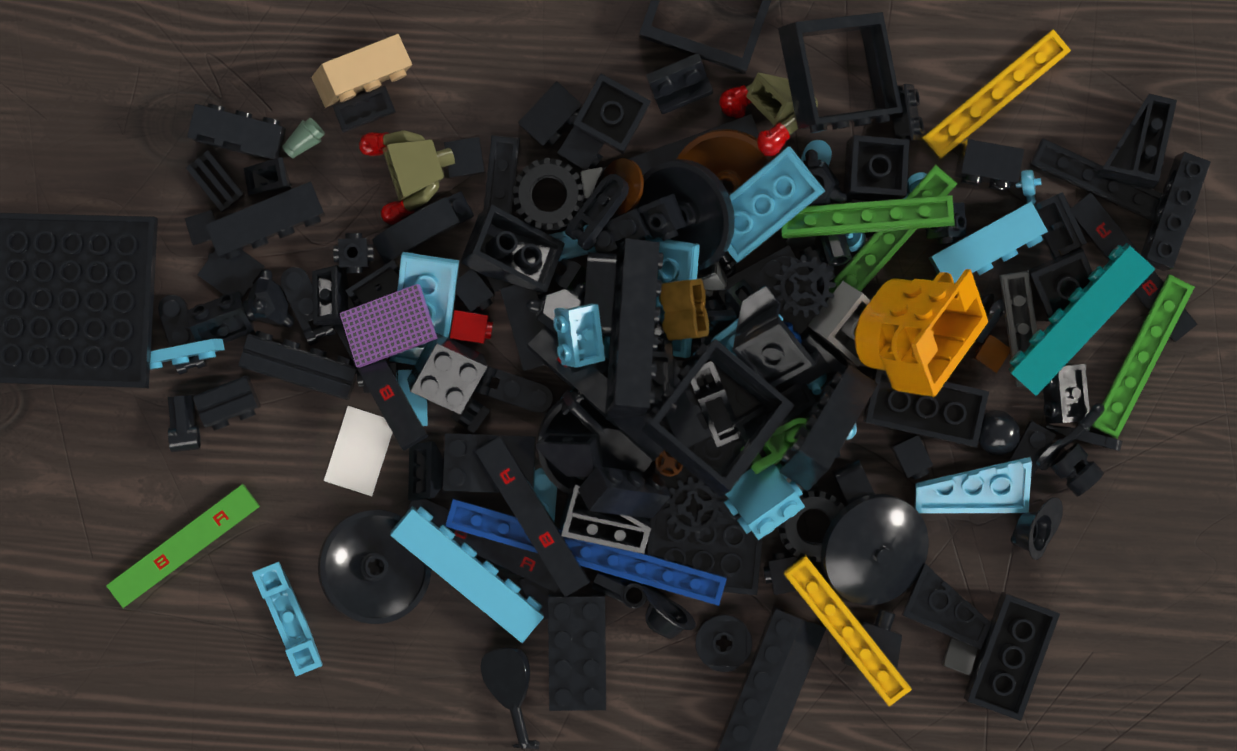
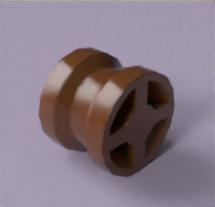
(670, 465)

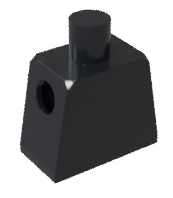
(887, 639)

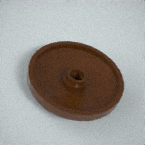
(728, 154)

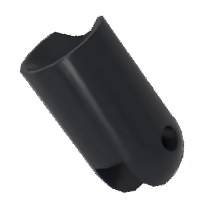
(993, 316)

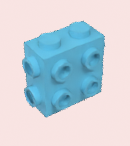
(764, 500)

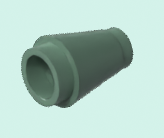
(303, 138)

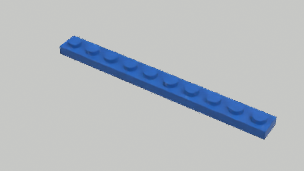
(606, 559)

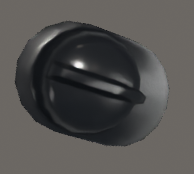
(1037, 528)
(666, 615)

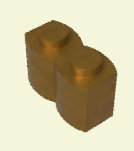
(684, 309)

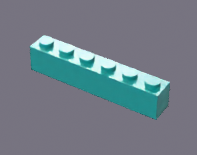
(1081, 318)

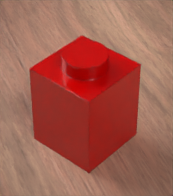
(471, 327)

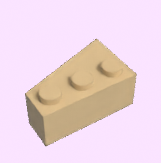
(361, 70)

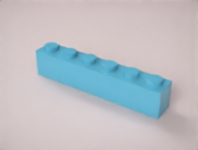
(467, 574)

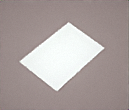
(359, 451)

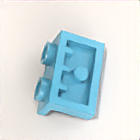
(579, 335)

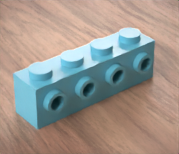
(991, 242)

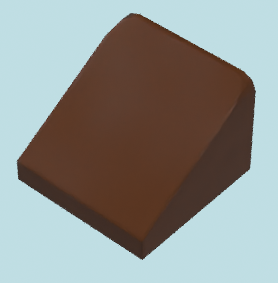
(992, 353)

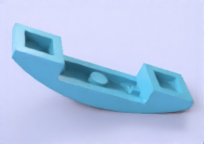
(288, 618)

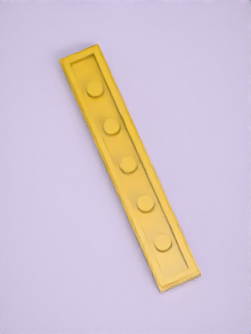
(996, 94)
(847, 630)

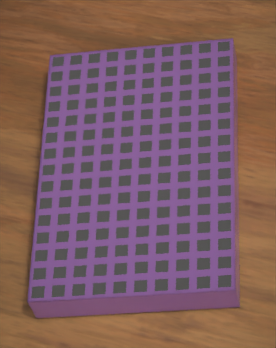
(388, 325)

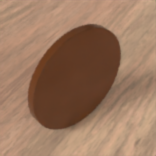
(633, 175)

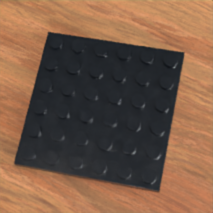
(76, 299)

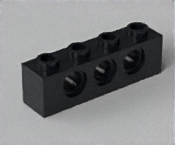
(1174, 210)

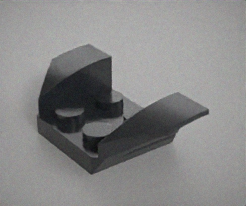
(770, 346)

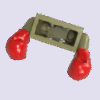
(774, 100)
(412, 166)

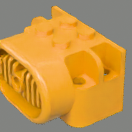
(920, 330)

